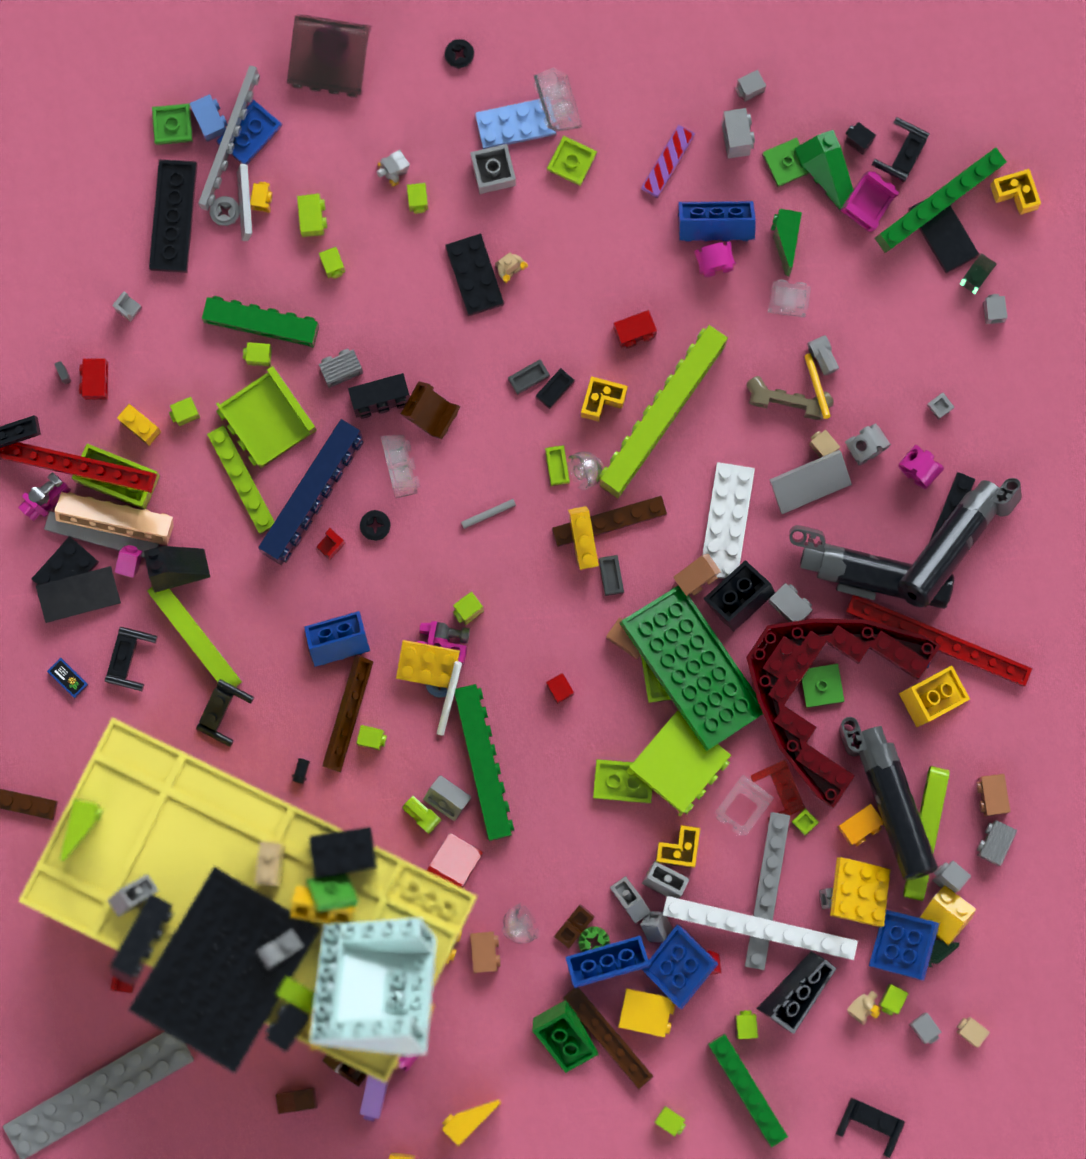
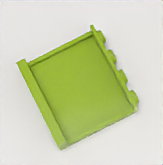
(266, 418)
(678, 764)

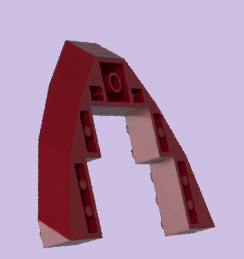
(784, 657)

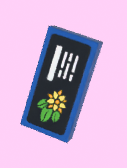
(67, 678)

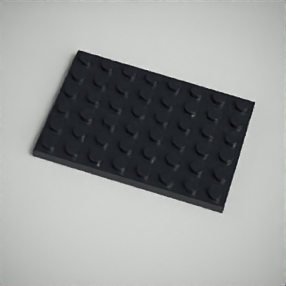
(210, 978)

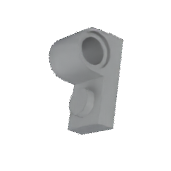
(280, 949)

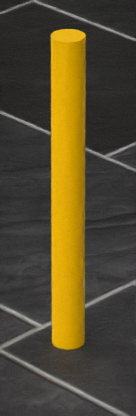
(817, 386)

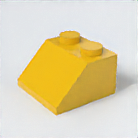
(950, 912)

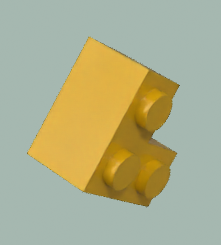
(1017, 186)
(601, 393)
(682, 854)

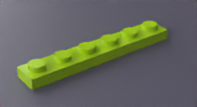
(241, 479)

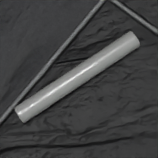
(489, 513)

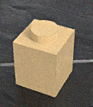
(823, 443)
(972, 1031)

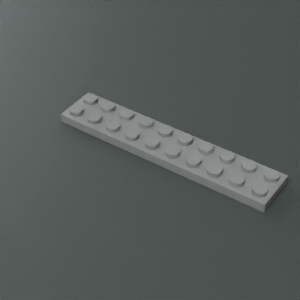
(97, 1094)

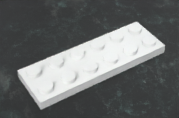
(728, 516)

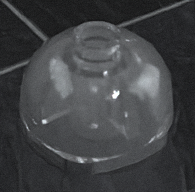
(585, 469)
(519, 925)

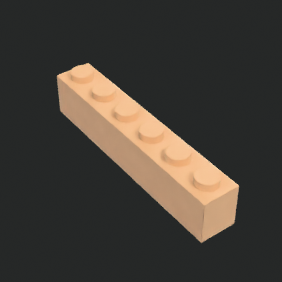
(114, 518)

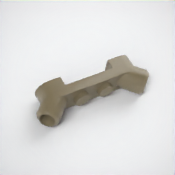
(762, 396)

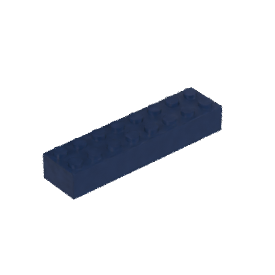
(311, 492)

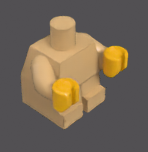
(510, 264)
(863, 1007)

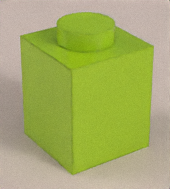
(417, 197)
(332, 263)
(258, 354)
(184, 411)
(371, 737)
(893, 999)
(746, 1025)
(670, 1121)

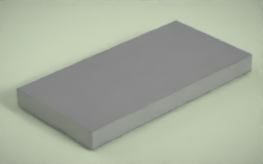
(810, 481)

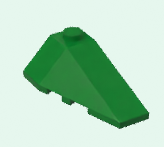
(826, 163)

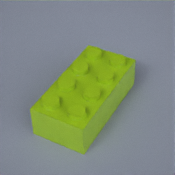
(131, 496)

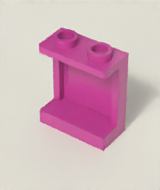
(869, 200)

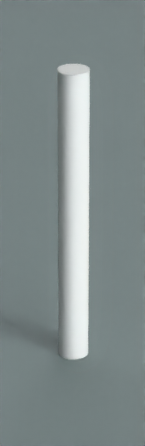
(449, 698)

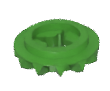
(591, 932)

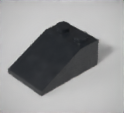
(175, 566)

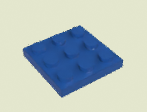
(904, 945)
(680, 966)

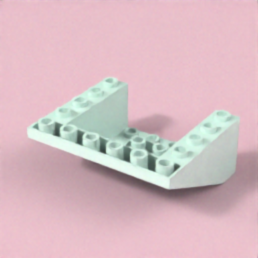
(375, 986)

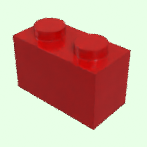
(635, 329)
(94, 379)

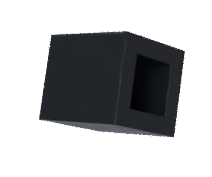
(860, 137)

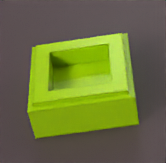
(805, 822)

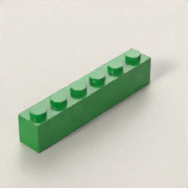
(260, 322)
(747, 1090)

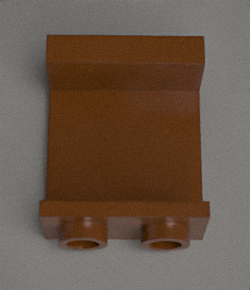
(430, 410)

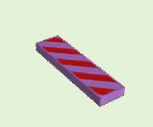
(668, 161)

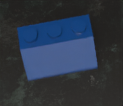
(337, 639)

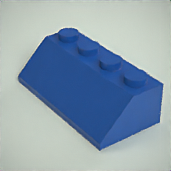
(716, 221)
(607, 961)

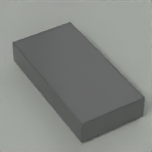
(528, 377)
(611, 575)
(856, 591)

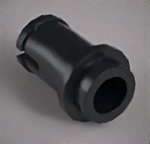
(301, 770)

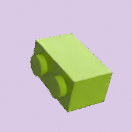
(311, 216)
(467, 608)

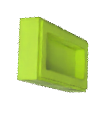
(557, 465)
(297, 994)

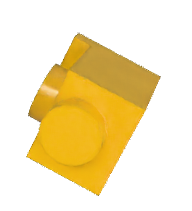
(261, 197)

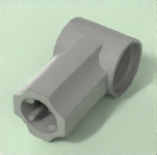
(821, 350)

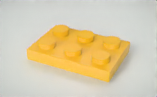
(426, 663)

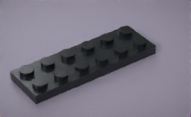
(173, 216)

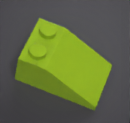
(82, 819)

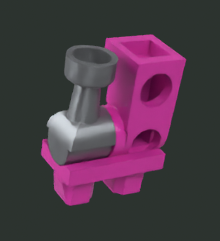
(43, 498)
(439, 636)

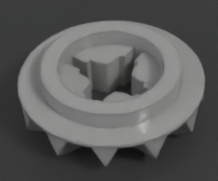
(226, 202)

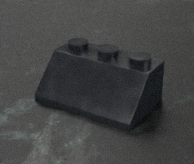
(739, 595)

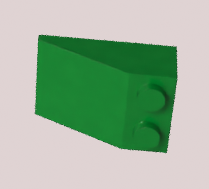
(786, 231)
(564, 1036)

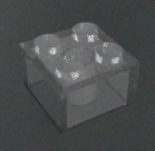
(789, 298)

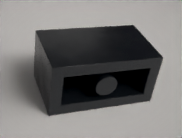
(287, 1027)

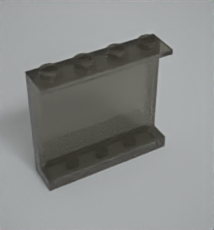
(328, 55)

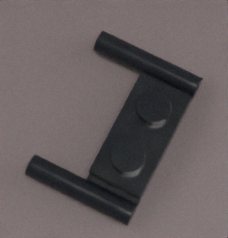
(909, 152)
(123, 655)
(217, 708)
(874, 1119)

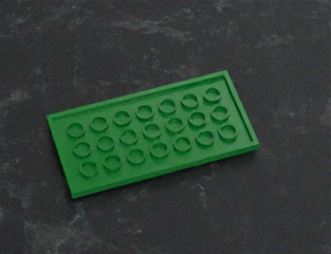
(693, 667)

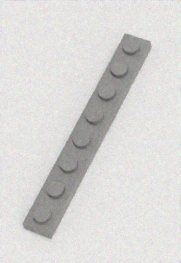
(227, 146)
(768, 885)

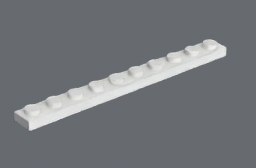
(760, 927)

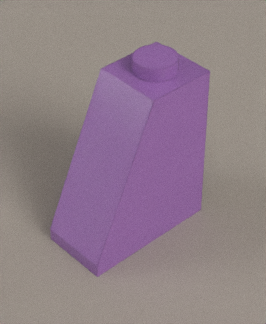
(373, 1098)

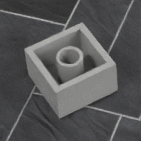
(737, 133)
(493, 169)

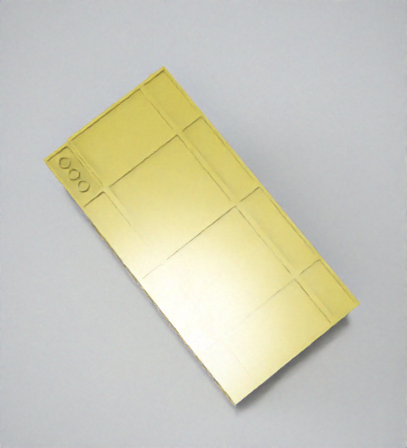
(182, 819)

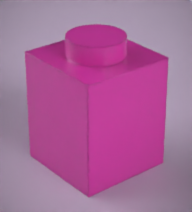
(128, 561)

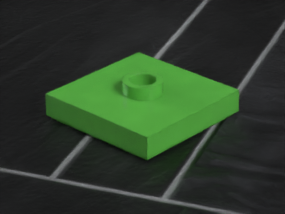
(172, 124)
(784, 162)
(822, 686)
(332, 892)

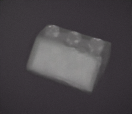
(557, 100)
(400, 465)

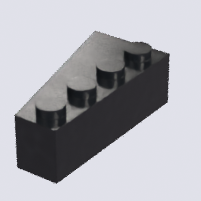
(141, 939)
(797, 992)

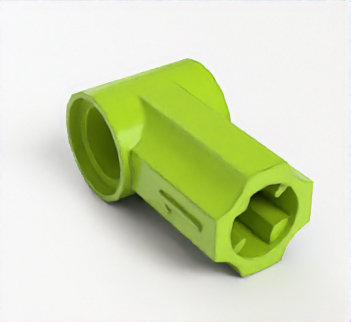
(425, 817)

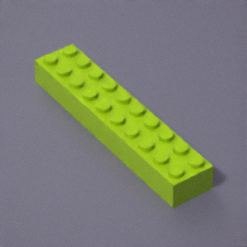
(663, 412)

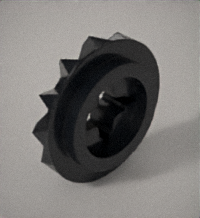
(458, 45)
(368, 519)

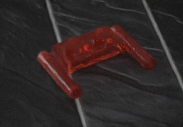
(784, 786)

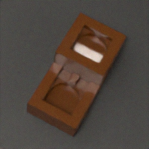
(574, 926)

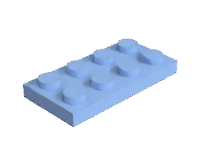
(512, 124)

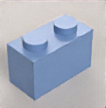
(208, 117)

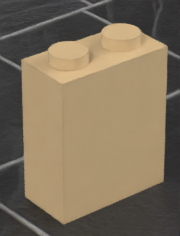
(270, 864)

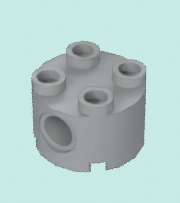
(867, 444)

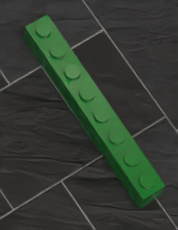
(940, 200)
(482, 762)

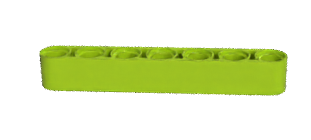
(194, 636)
(930, 816)

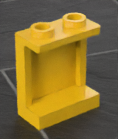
(646, 1013)

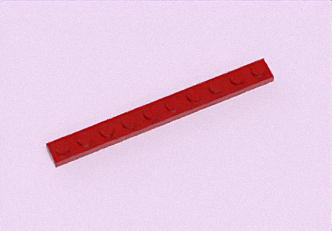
(79, 466)
(949, 644)

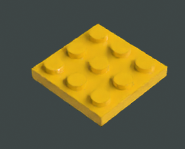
(860, 892)

